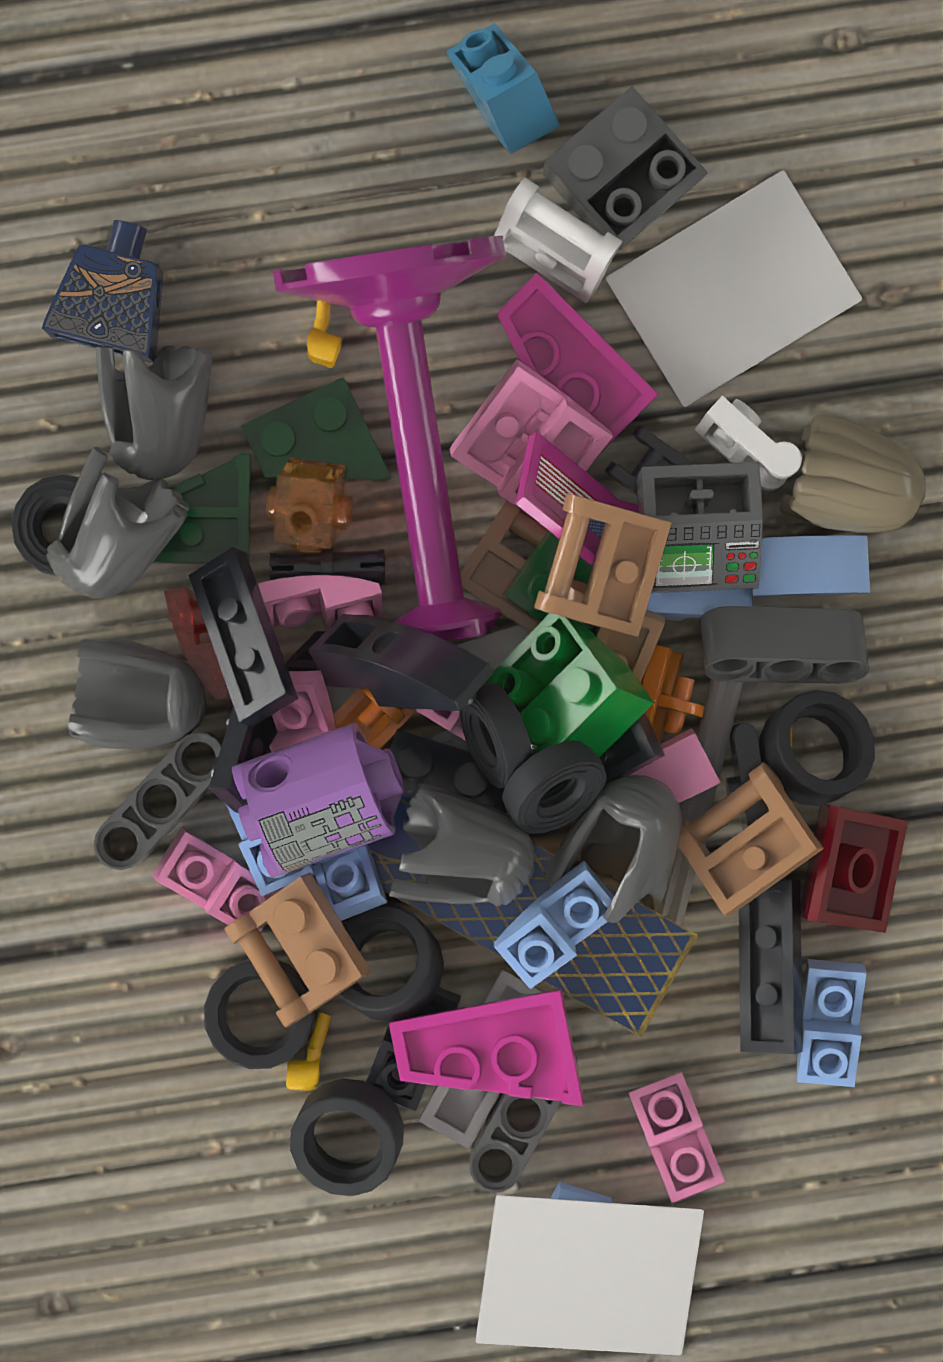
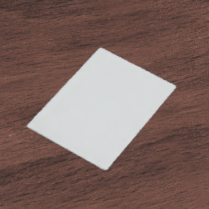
(733, 288)
(589, 1275)

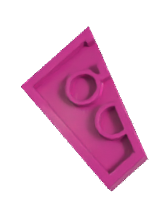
(573, 356)
(496, 1046)

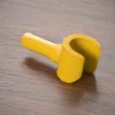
(322, 346)
(305, 1073)

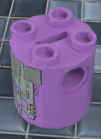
(318, 798)

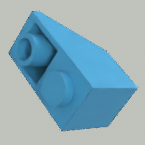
(503, 87)

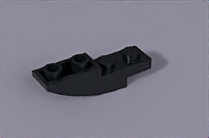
(394, 662)

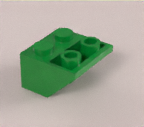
(570, 686)

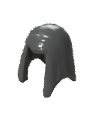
(155, 410)
(113, 531)
(134, 696)
(627, 834)
(465, 853)

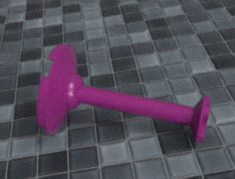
(394, 295)

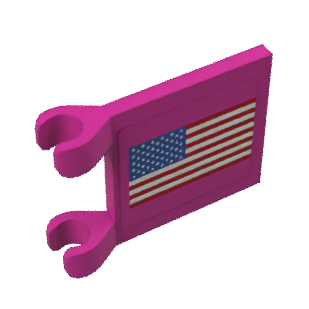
(543, 488)

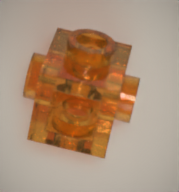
(309, 504)

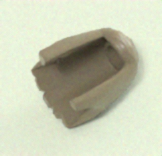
(854, 479)

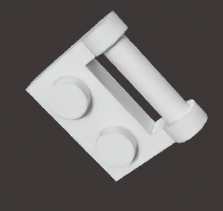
(555, 241)
(736, 435)

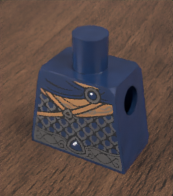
(110, 296)

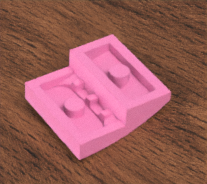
(516, 408)

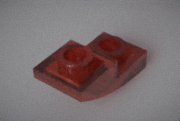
(188, 626)

